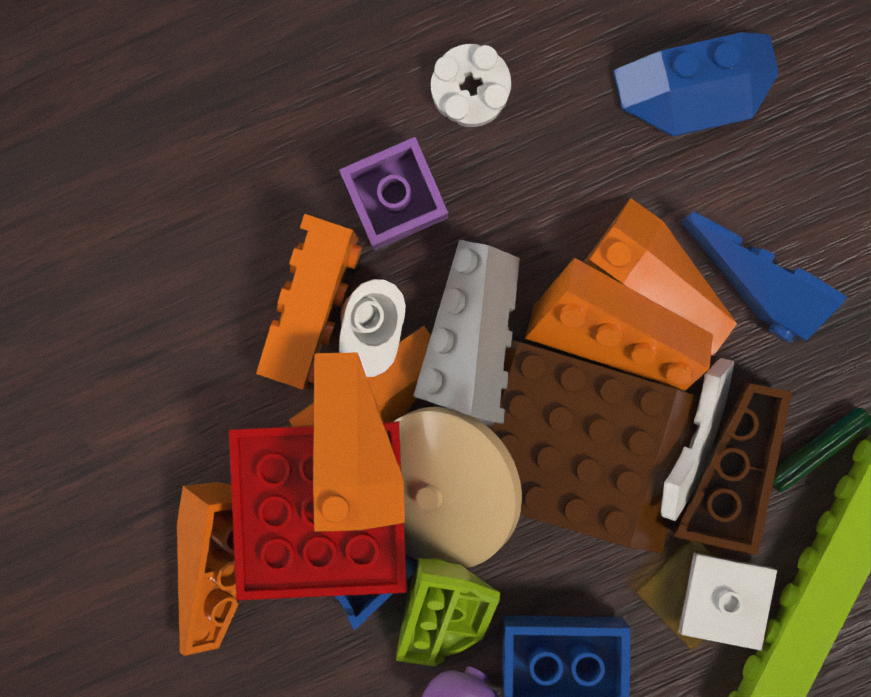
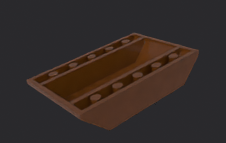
(592, 444)

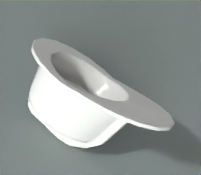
(373, 324)

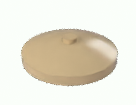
(457, 487)

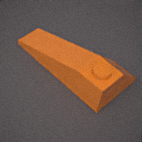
(395, 386)
(354, 464)
(205, 566)

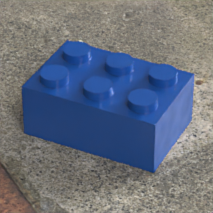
(565, 656)

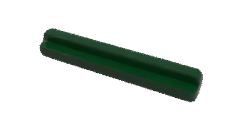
(821, 448)

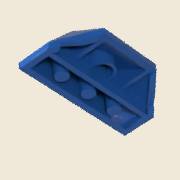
(699, 83)

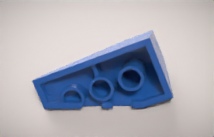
(783, 298)

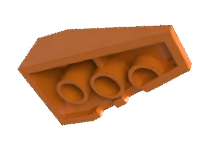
(650, 260)

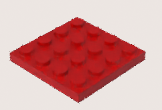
(274, 524)

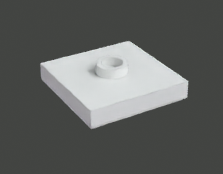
(727, 601)

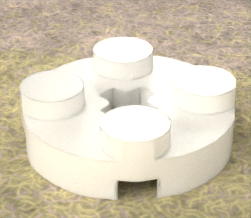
(482, 65)

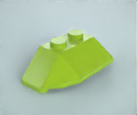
(443, 612)

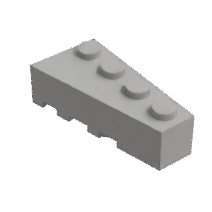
(471, 334)

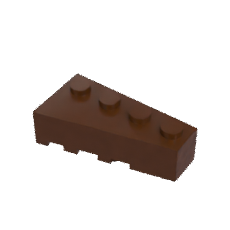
(739, 474)

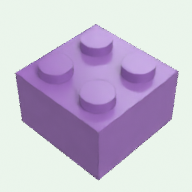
(394, 193)

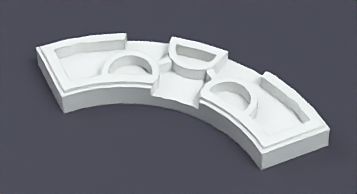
(692, 460)

